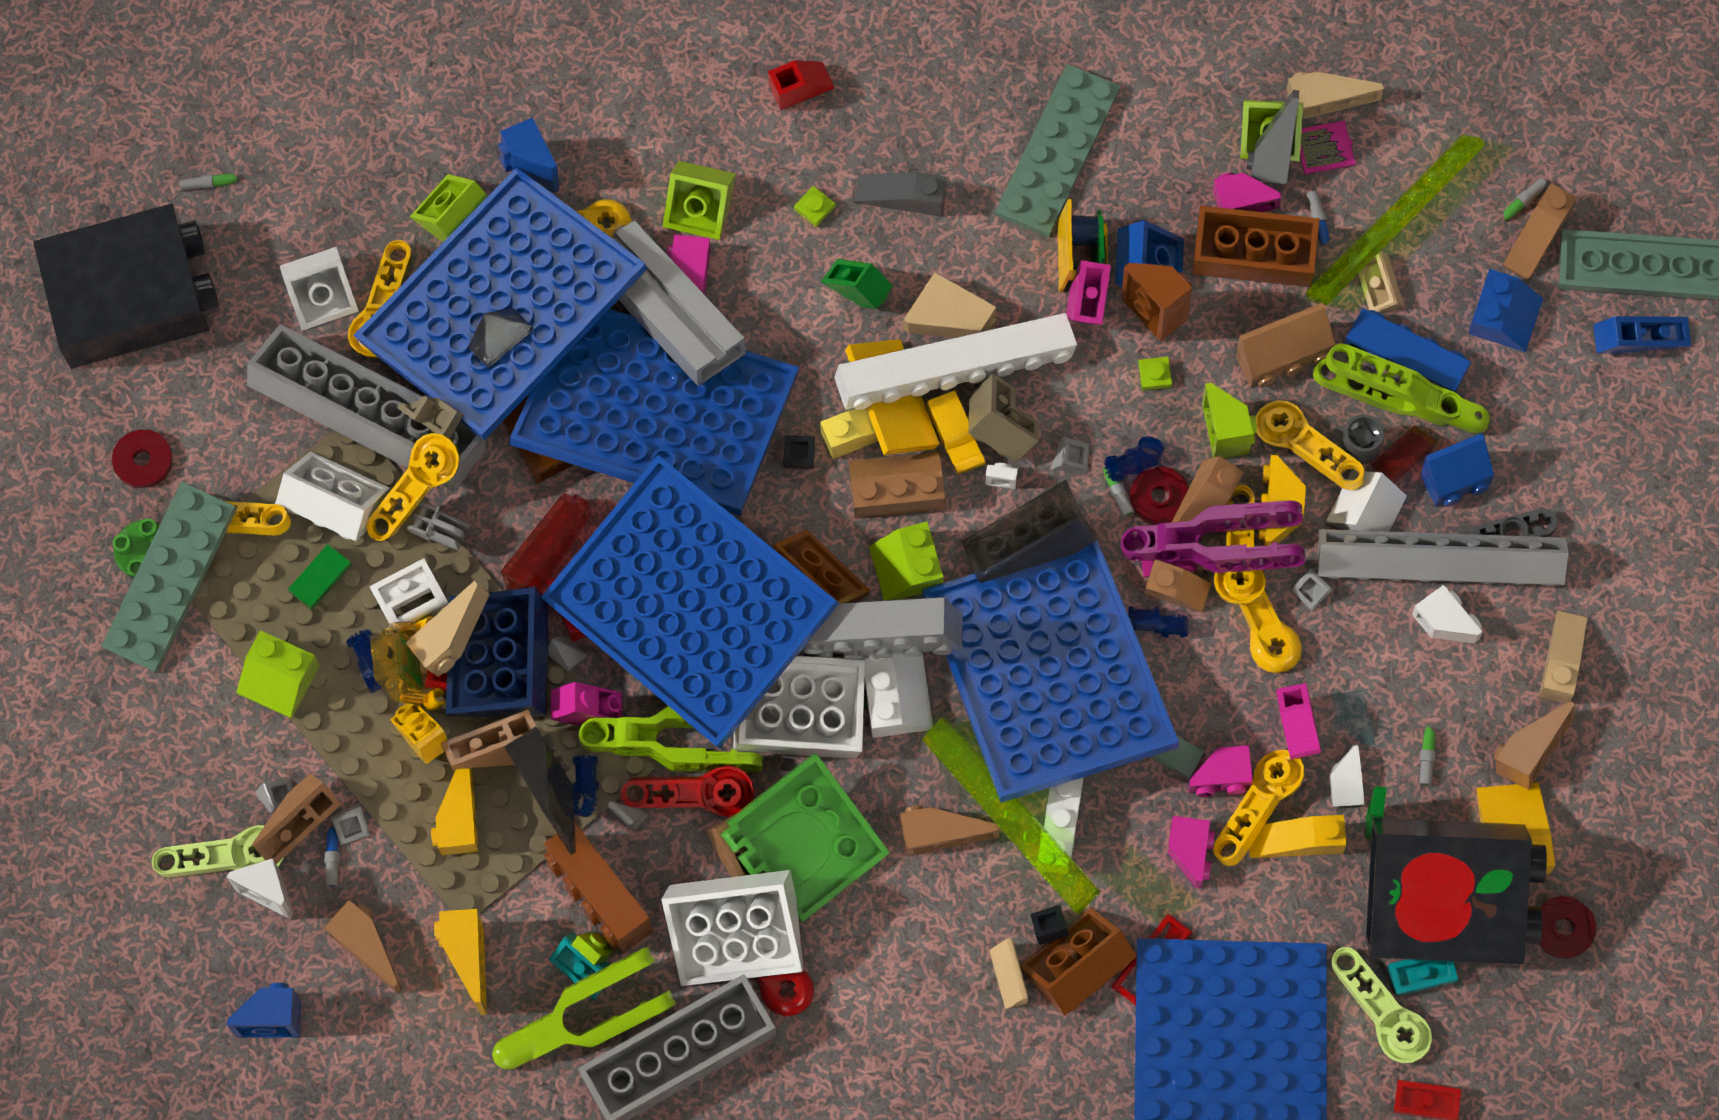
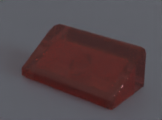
(1404, 454)

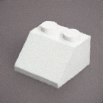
(319, 288)

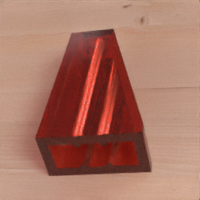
(547, 544)

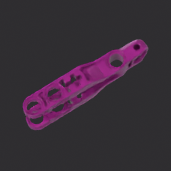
(1181, 540)

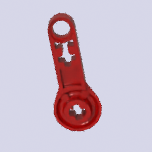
(696, 791)
(803, 992)

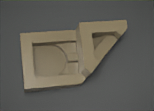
(434, 414)

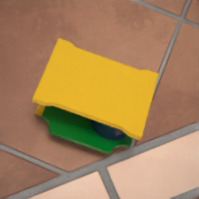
(1079, 232)

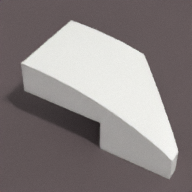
(1347, 780)

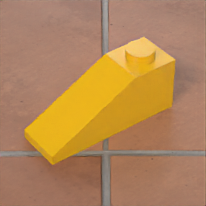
(457, 817)
(1301, 837)

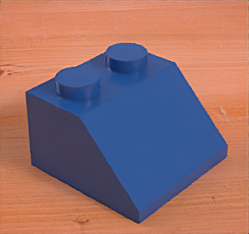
(526, 149)
(1147, 244)
(1506, 311)
(1458, 471)
(268, 1014)

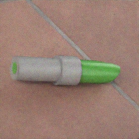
(207, 182)
(1525, 198)
(1120, 494)
(1427, 757)

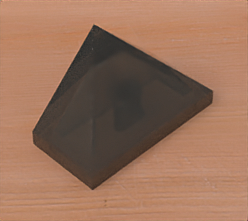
(498, 334)

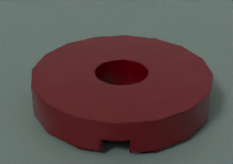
(135, 443)
(1153, 479)
(1583, 927)

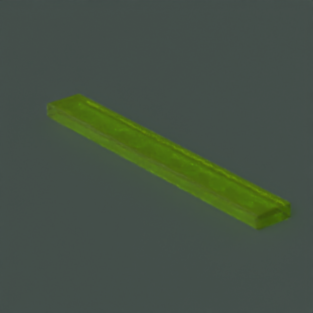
(1394, 219)
(1011, 817)

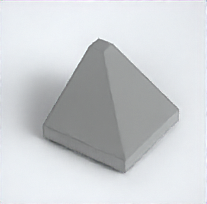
(1068, 456)
(1314, 586)
(566, 653)
(273, 793)
(630, 816)
(349, 822)

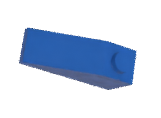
(1641, 333)

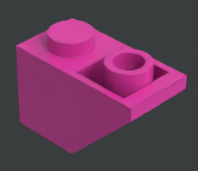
(580, 702)
(1298, 720)
(1224, 770)
(1188, 847)

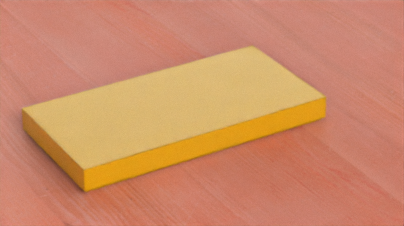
(902, 424)

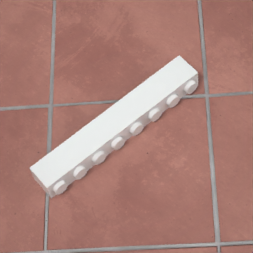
(955, 362)

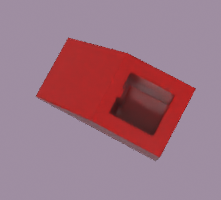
(798, 82)

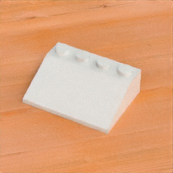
(809, 711)
(734, 927)

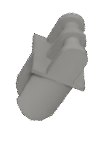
(441, 528)

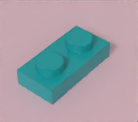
(1418, 975)

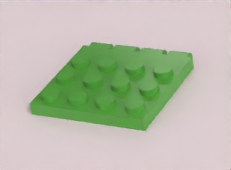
(806, 828)

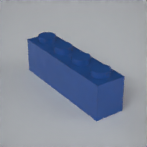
(1399, 345)

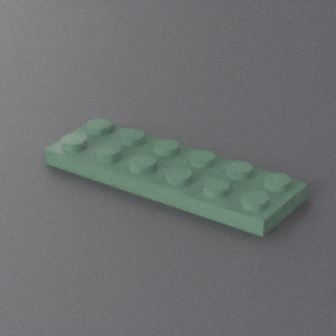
(1057, 150)
(1639, 264)
(169, 577)

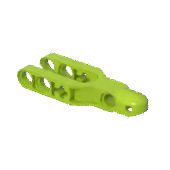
(1412, 397)
(638, 738)
(549, 1031)

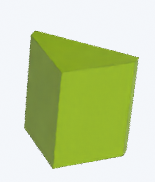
(1256, 119)

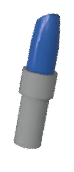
(1318, 212)
(331, 858)

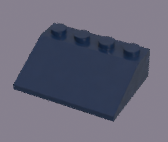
(503, 660)

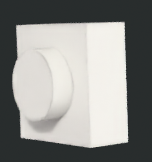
(1001, 475)

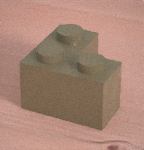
(998, 420)

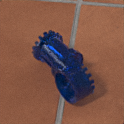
(1139, 459)
(1152, 621)
(362, 647)
(585, 784)

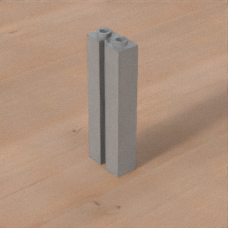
(677, 311)

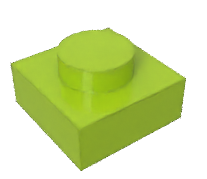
(814, 206)
(1155, 373)
(592, 947)

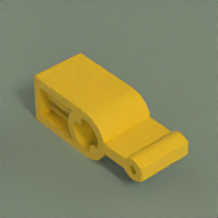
(952, 429)

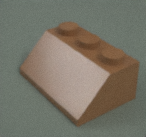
(1285, 346)
(897, 485)

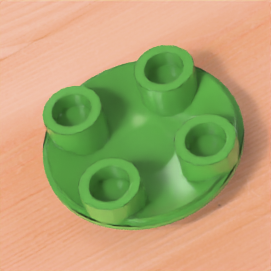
(133, 543)

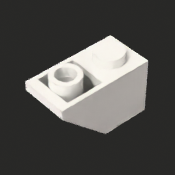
(1445, 618)

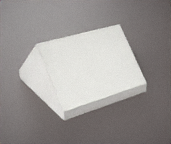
(1368, 507)
(264, 885)

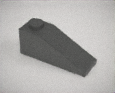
(1274, 146)
(903, 191)

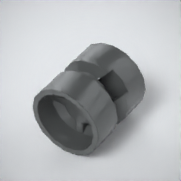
(1363, 438)

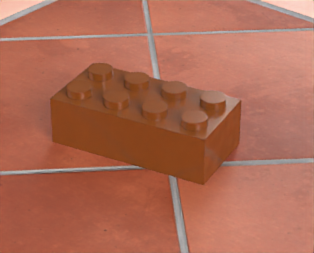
(1256, 246)
(601, 891)

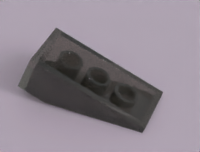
(1031, 535)
(547, 781)

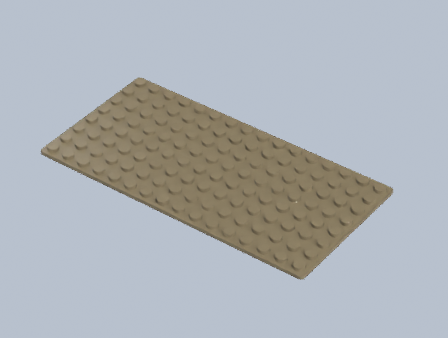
(352, 727)

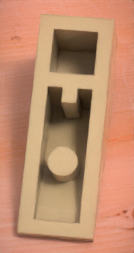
(1330, 92)
(447, 634)
(1563, 657)

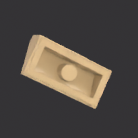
(1380, 284)
(1009, 974)

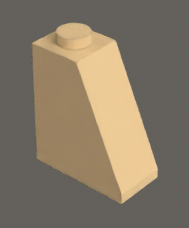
(949, 311)

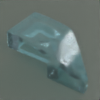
(1353, 715)

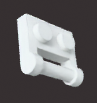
(406, 587)

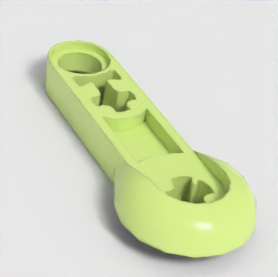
(218, 854)
(1385, 1012)

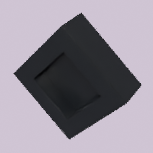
(799, 452)
(1049, 924)

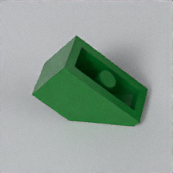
(858, 282)

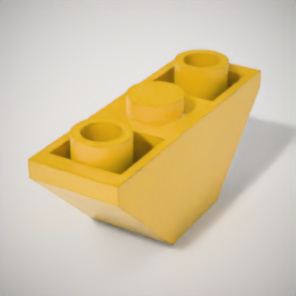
(1282, 486)
(419, 731)

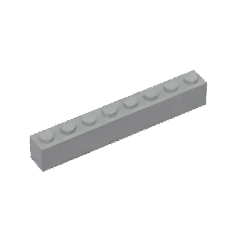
(1442, 557)

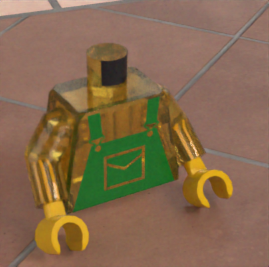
(398, 667)

